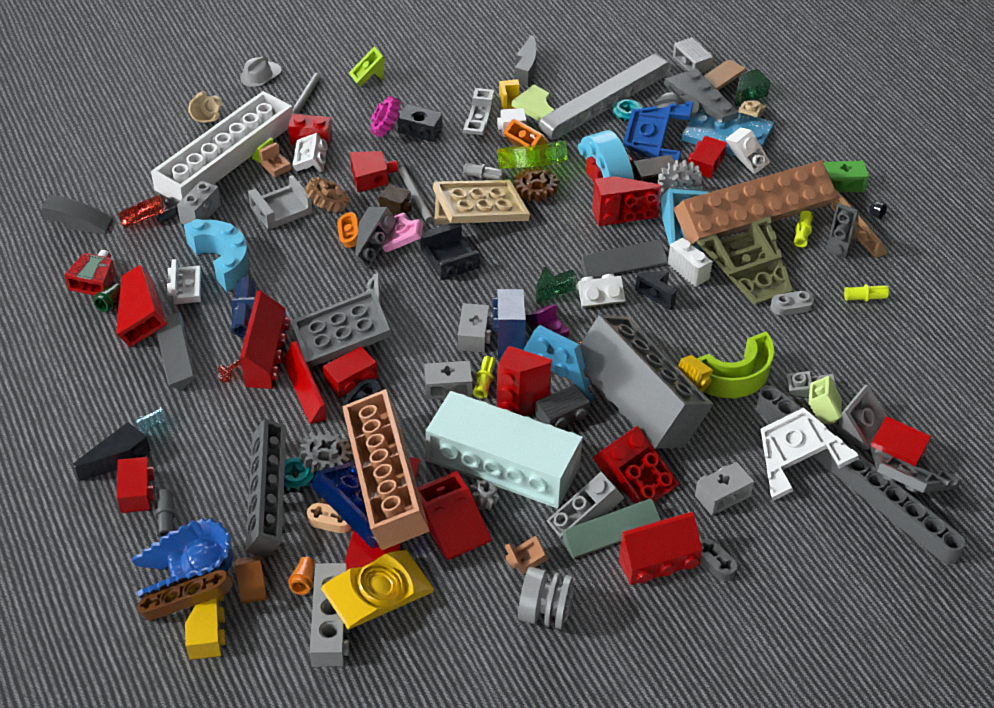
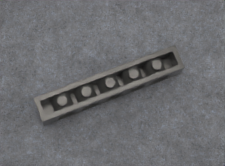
(266, 489)

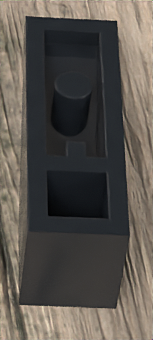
(103, 458)

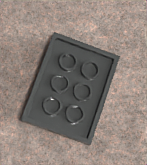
(341, 328)

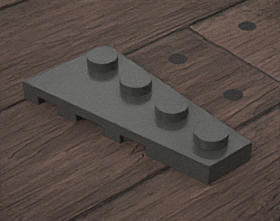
(709, 98)

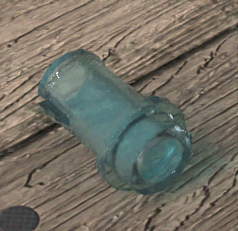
(150, 420)

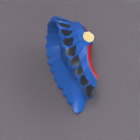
(188, 553)

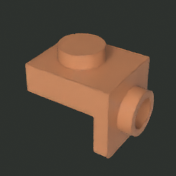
(273, 160)
(526, 555)

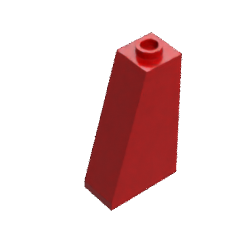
(139, 307)

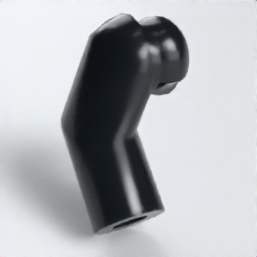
(169, 212)

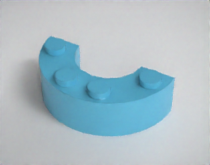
(609, 154)
(224, 240)

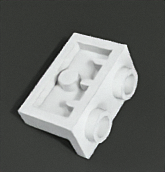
(310, 152)

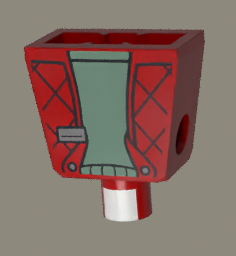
(91, 273)

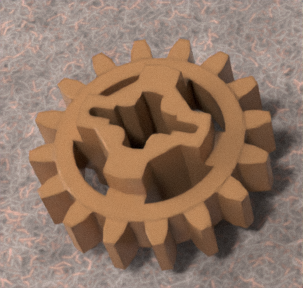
(327, 194)

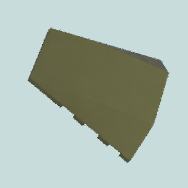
(751, 261)

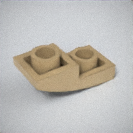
(752, 108)

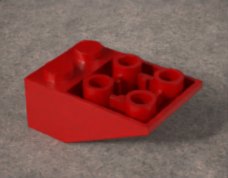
(624, 200)
(636, 467)
(453, 516)

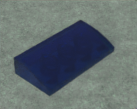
(343, 492)

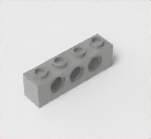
(326, 650)

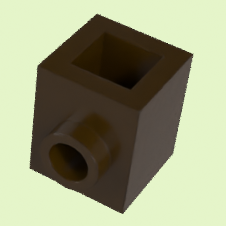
(396, 200)

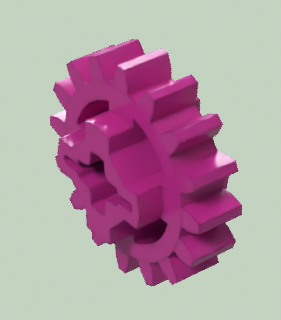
(385, 116)

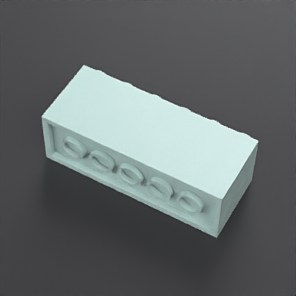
(503, 448)

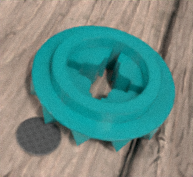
(622, 106)
(304, 474)

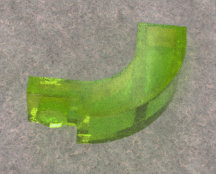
(532, 155)

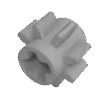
(484, 494)

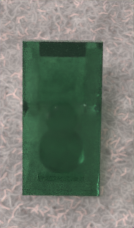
(553, 286)

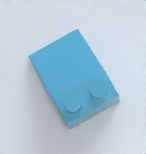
(668, 203)

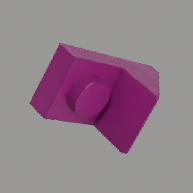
(547, 318)

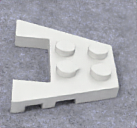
(794, 440)

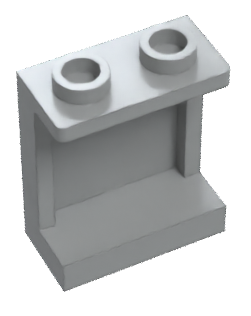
(282, 204)

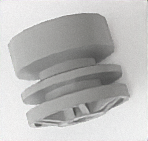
(545, 598)

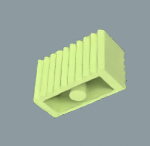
(825, 400)

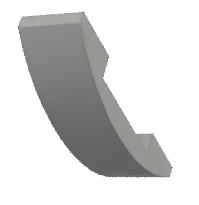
(480, 112)

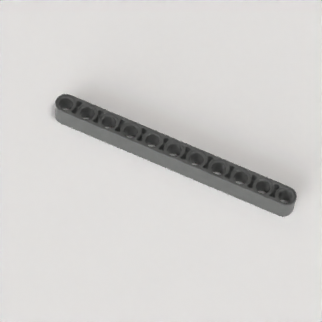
(883, 494)

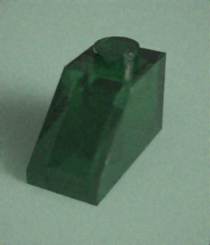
(752, 86)

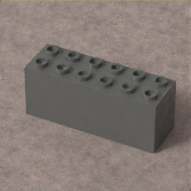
(643, 382)

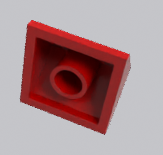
(901, 441)

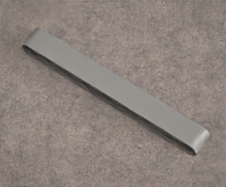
(604, 96)

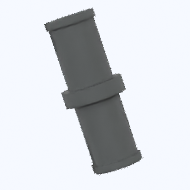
(165, 512)

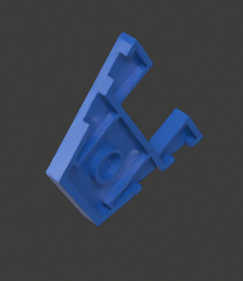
(648, 129)

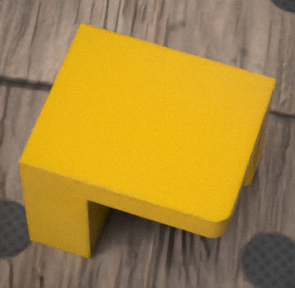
(507, 92)

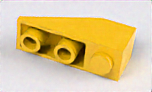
(203, 630)

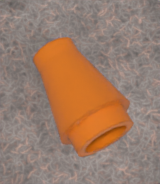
(302, 577)

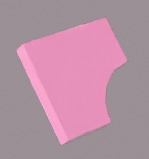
(403, 233)

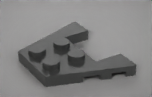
(913, 477)

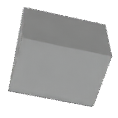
(861, 419)

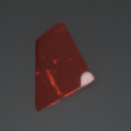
(141, 211)

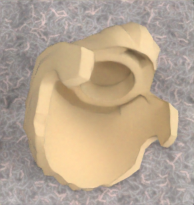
(205, 108)

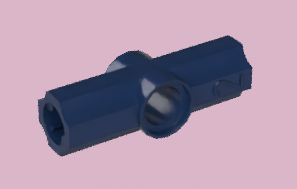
(242, 305)

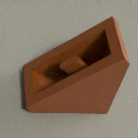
(250, 579)

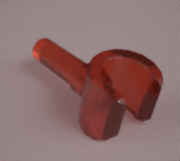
(225, 372)

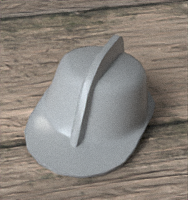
(259, 71)

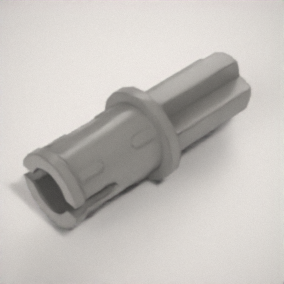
(483, 171)

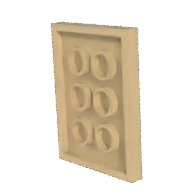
(480, 201)

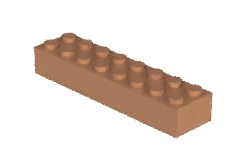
(739, 205)
(384, 470)

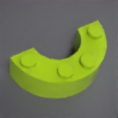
(745, 376)

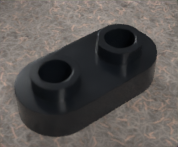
(361, 390)

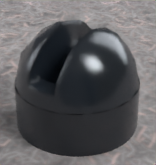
(878, 209)

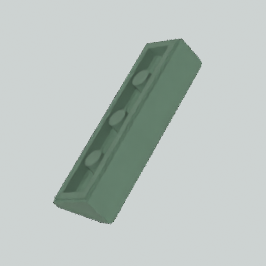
(608, 528)

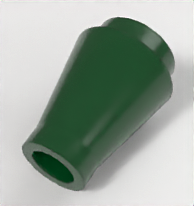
(107, 298)

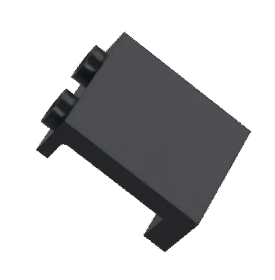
(448, 251)

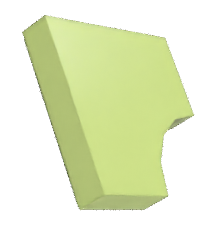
(533, 102)

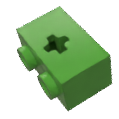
(848, 175)

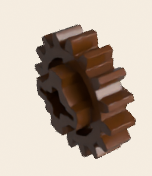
(536, 184)

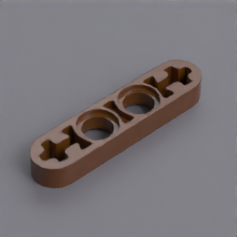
(210, 585)

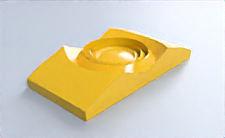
(376, 588)

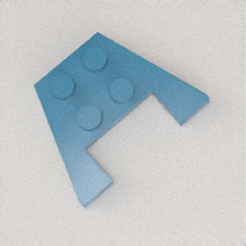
(565, 357)

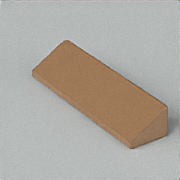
(724, 74)
(864, 234)

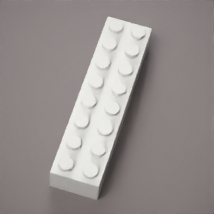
(223, 146)

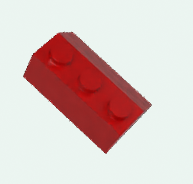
(522, 380)
(660, 548)

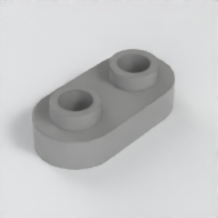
(792, 303)

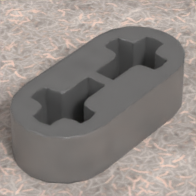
(718, 558)

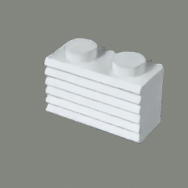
(689, 262)

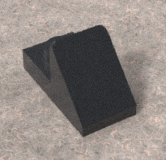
(656, 287)

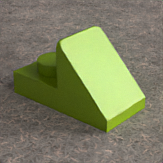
(371, 64)

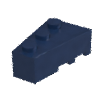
(509, 319)

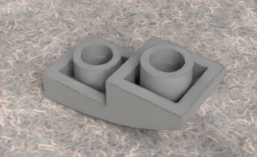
(800, 382)

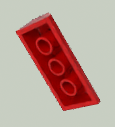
(264, 342)

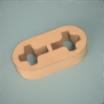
(328, 519)

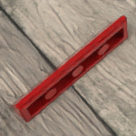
(304, 384)

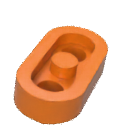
(348, 229)

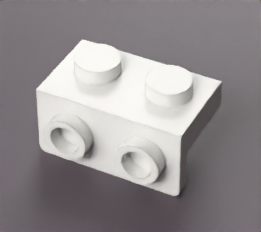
(184, 284)
(600, 291)

